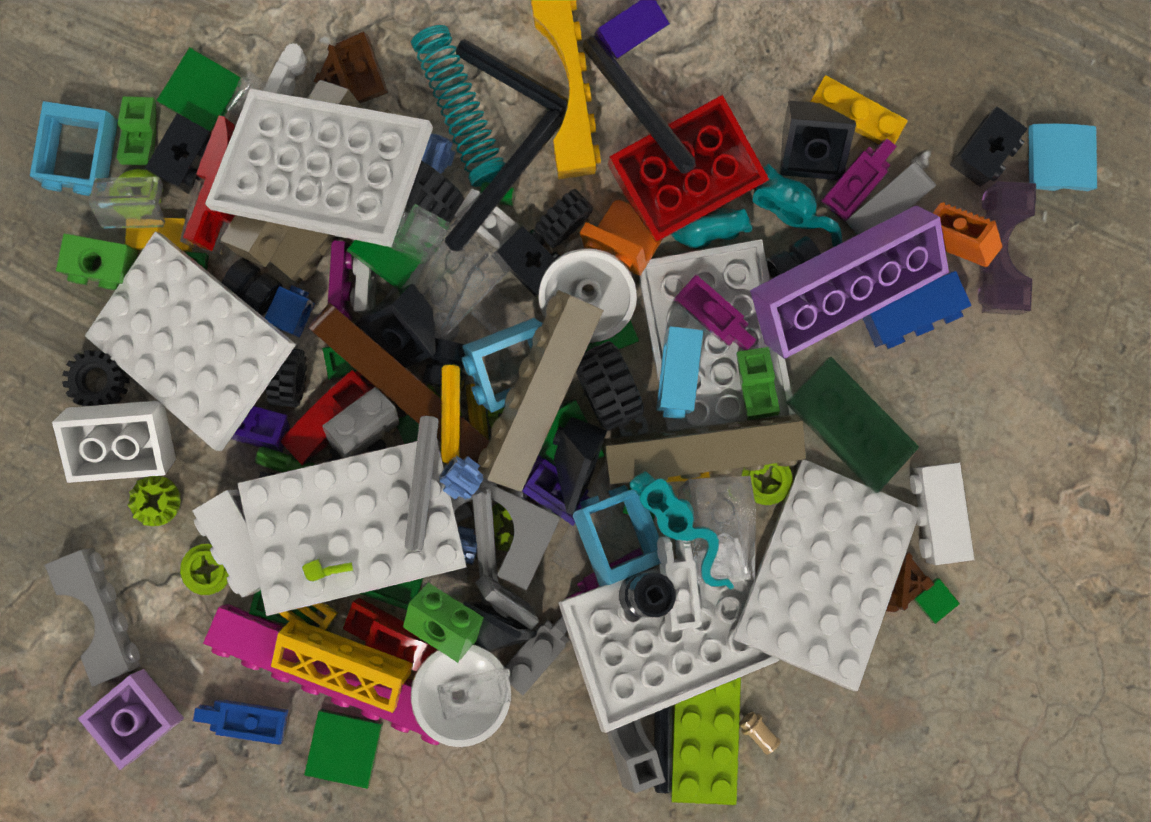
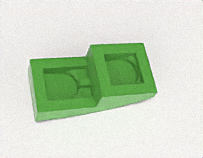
(138, 129)
(757, 383)

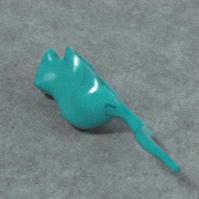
(793, 204)
(720, 224)
(676, 520)

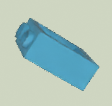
(47, 143)
(477, 349)
(679, 372)
(642, 524)

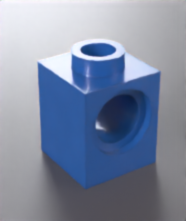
(290, 310)

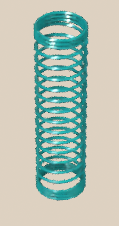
(479, 174)

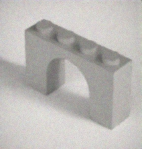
(532, 532)

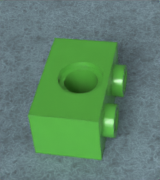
(79, 253)
(442, 622)

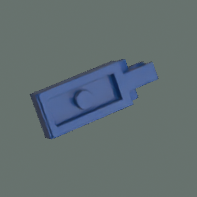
(244, 720)

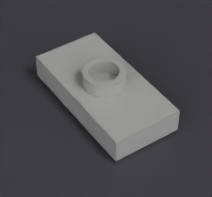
(507, 602)

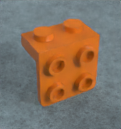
(623, 236)

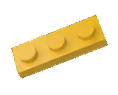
(871, 118)

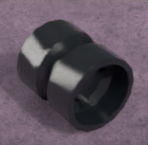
(799, 252)
(248, 284)
(446, 354)
(639, 596)

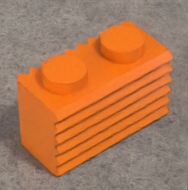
(968, 235)

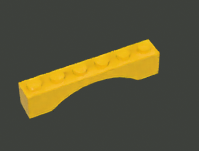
(573, 143)

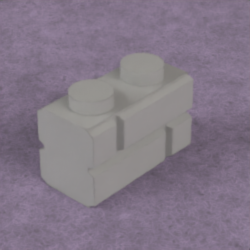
(361, 424)

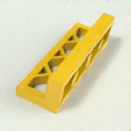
(341, 656)

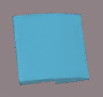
(1063, 156)

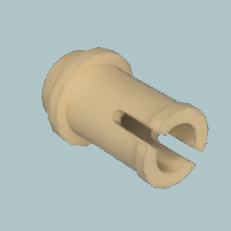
(759, 732)

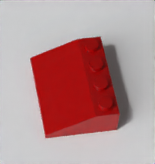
(673, 200)

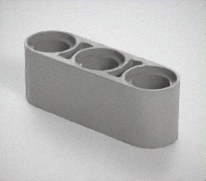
(893, 199)

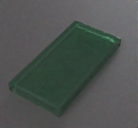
(852, 424)

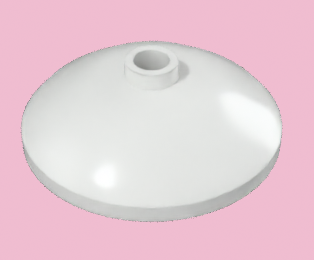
(612, 285)
(426, 704)

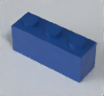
(917, 311)

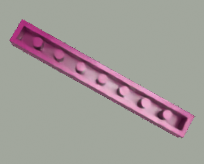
(254, 642)

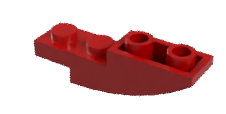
(205, 223)
(307, 435)
(386, 633)

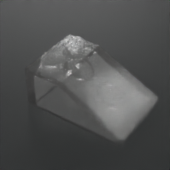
(459, 280)
(730, 511)

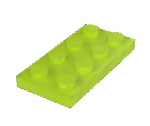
(707, 746)

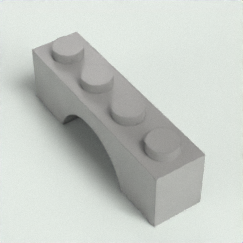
(111, 649)
(635, 757)

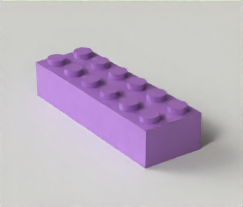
(850, 281)

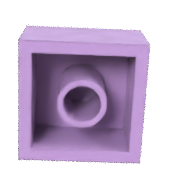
(131, 718)

